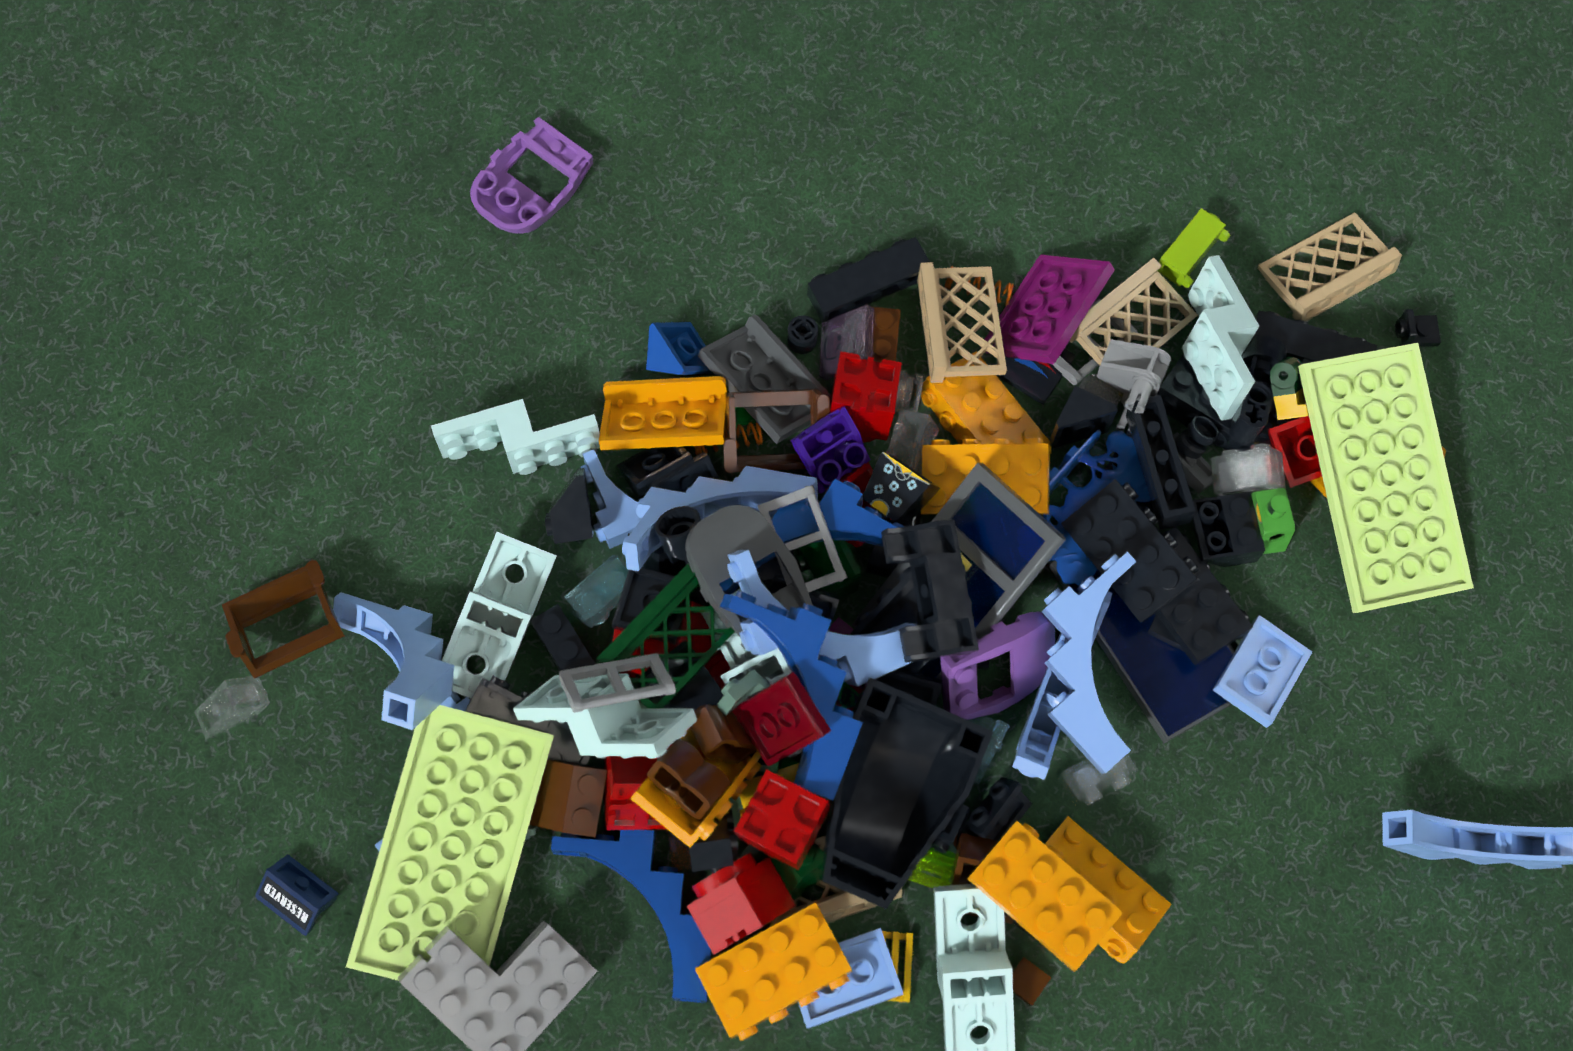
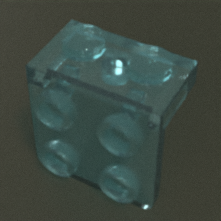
(598, 592)

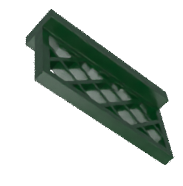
(655, 615)

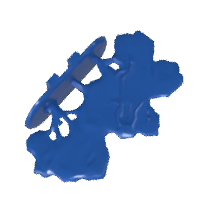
(1071, 560)

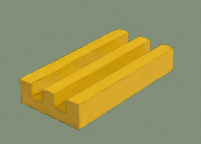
(896, 936)

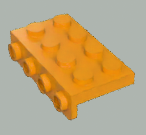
(979, 408)
(664, 413)
(1020, 466)
(675, 819)
(1046, 895)
(1137, 899)
(774, 972)

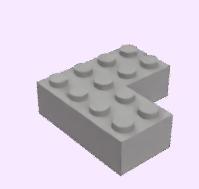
(500, 1007)

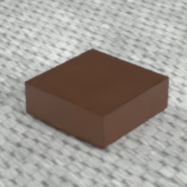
(1028, 981)

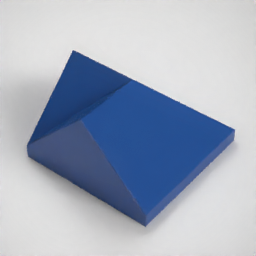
(675, 349)

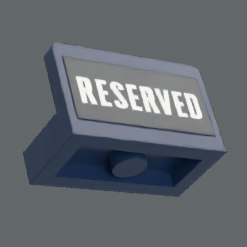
(295, 894)

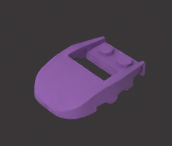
(512, 204)
(1028, 645)

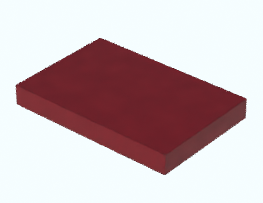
(781, 719)

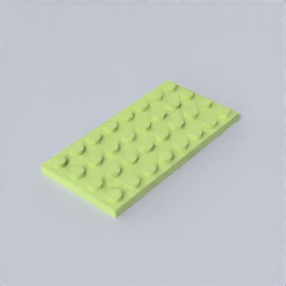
(1385, 477)
(450, 839)

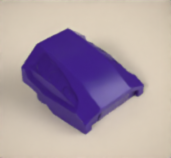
(831, 448)

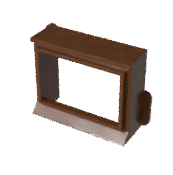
(819, 408)
(270, 600)

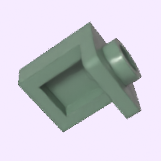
(737, 691)

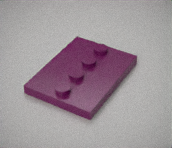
(1050, 306)

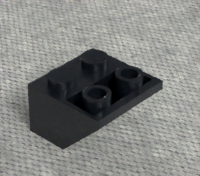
(1228, 530)

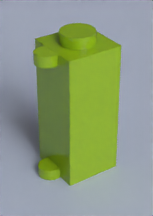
(1192, 247)

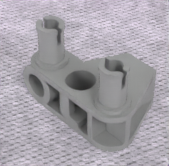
(1134, 371)

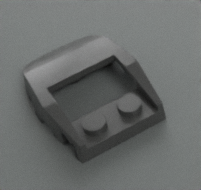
(734, 530)

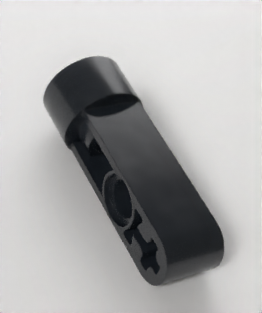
(1254, 411)
(673, 531)

